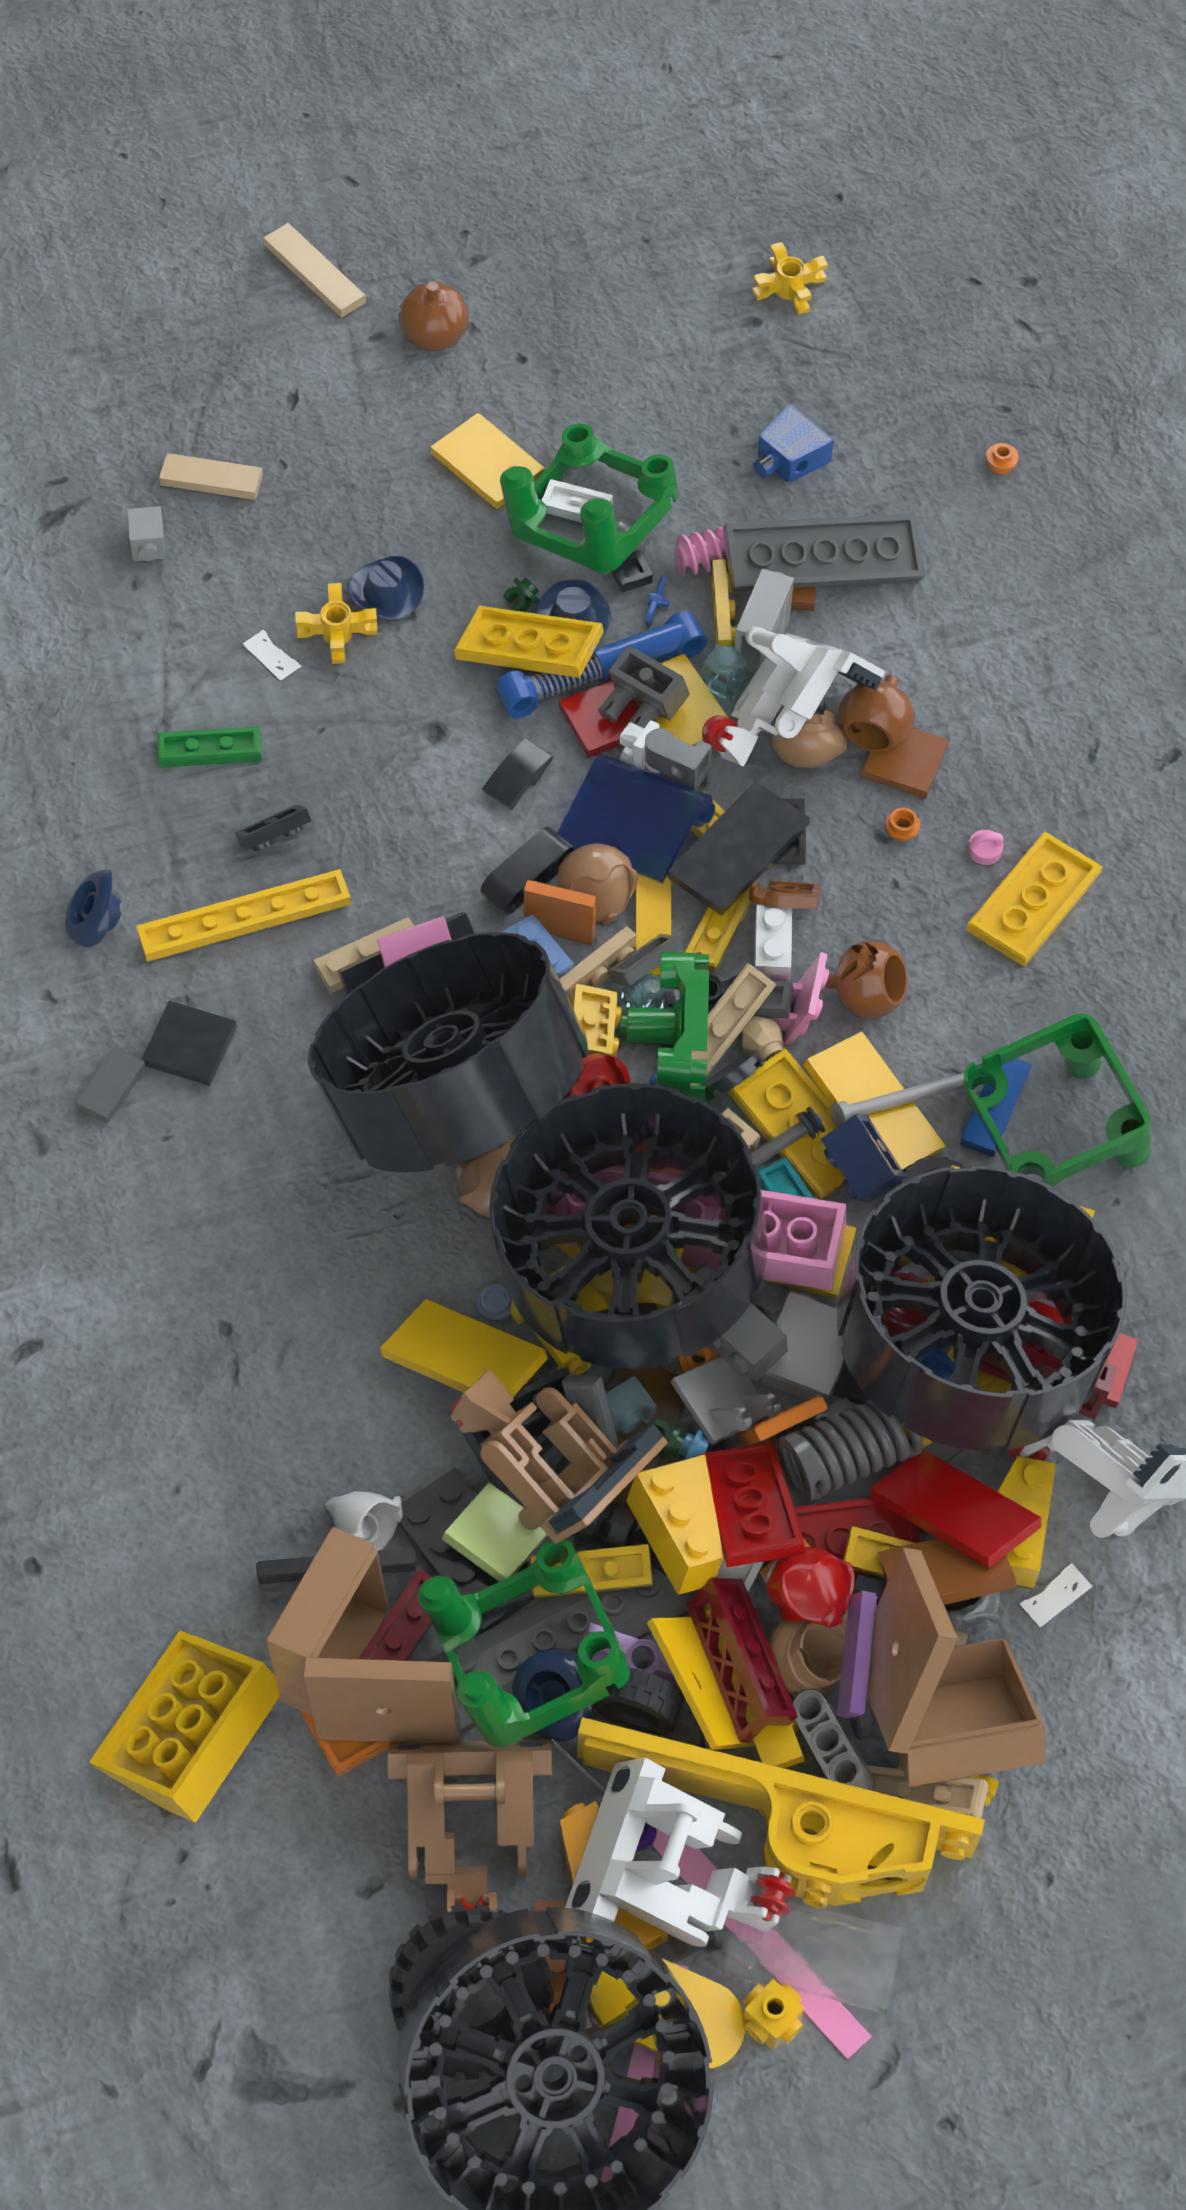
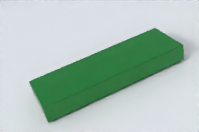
(209, 747)

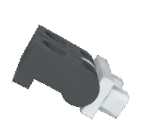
(666, 756)

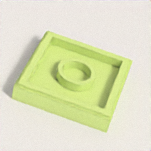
(493, 1535)

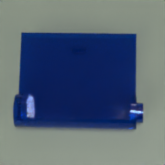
(635, 811)

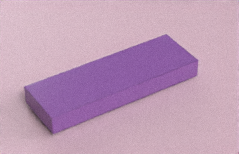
(857, 1655)

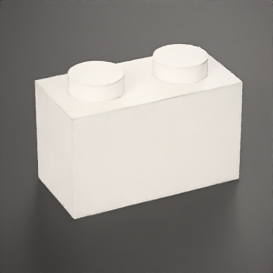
(773, 942)

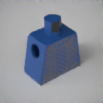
(792, 447)

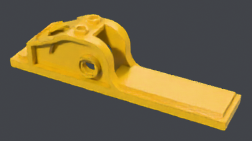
(848, 1822)

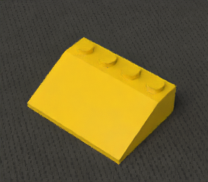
(188, 1724)

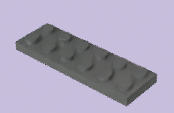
(825, 550)

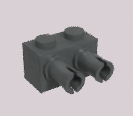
(647, 682)

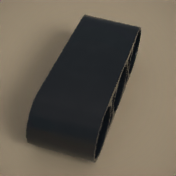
(533, 861)

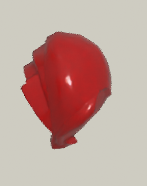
(811, 1587)

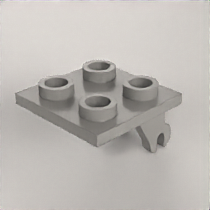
(723, 1399)

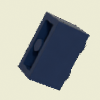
(862, 1158)

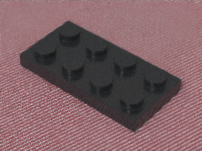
(425, 1522)

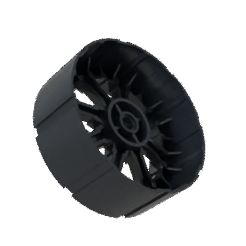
(448, 1052)
(604, 1132)
(974, 1301)
(663, 2135)

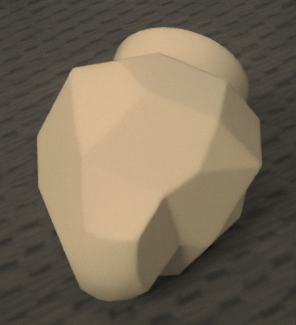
(762, 1035)

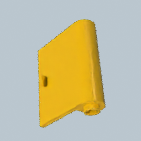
(692, 1671)

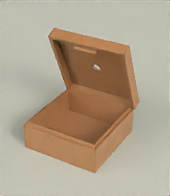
(319, 1651)
(944, 1704)

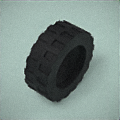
(643, 1703)

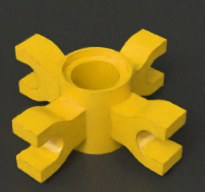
(790, 278)
(336, 623)

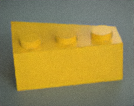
(1031, 1486)
(679, 1521)

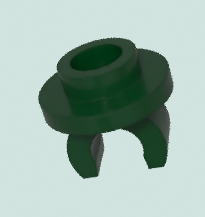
(526, 591)
(673, 1438)

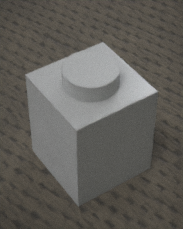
(146, 533)

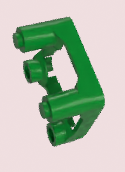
(603, 545)
(681, 1026)
(1082, 1045)
(459, 1619)

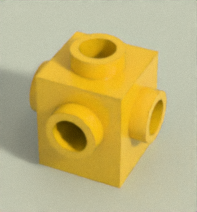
(768, 2027)

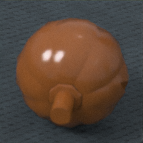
(433, 316)
(880, 716)
(870, 979)

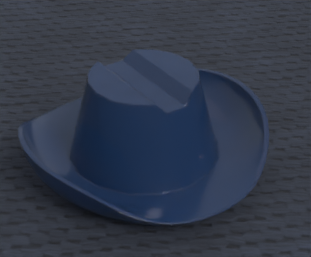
(389, 585)
(577, 601)
(92, 909)
(545, 1678)

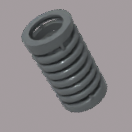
(845, 1449)

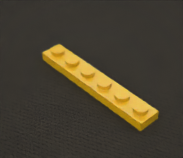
(243, 915)

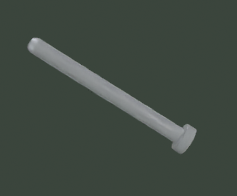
(842, 1111)

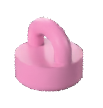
(985, 847)

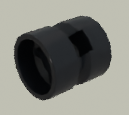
(622, 1529)

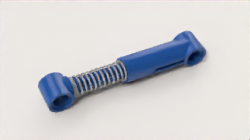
(678, 636)

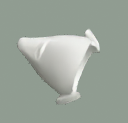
(366, 1515)

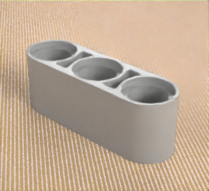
(825, 1730)

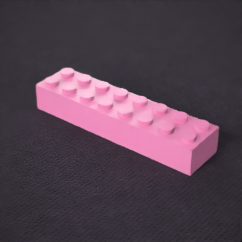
(801, 1231)

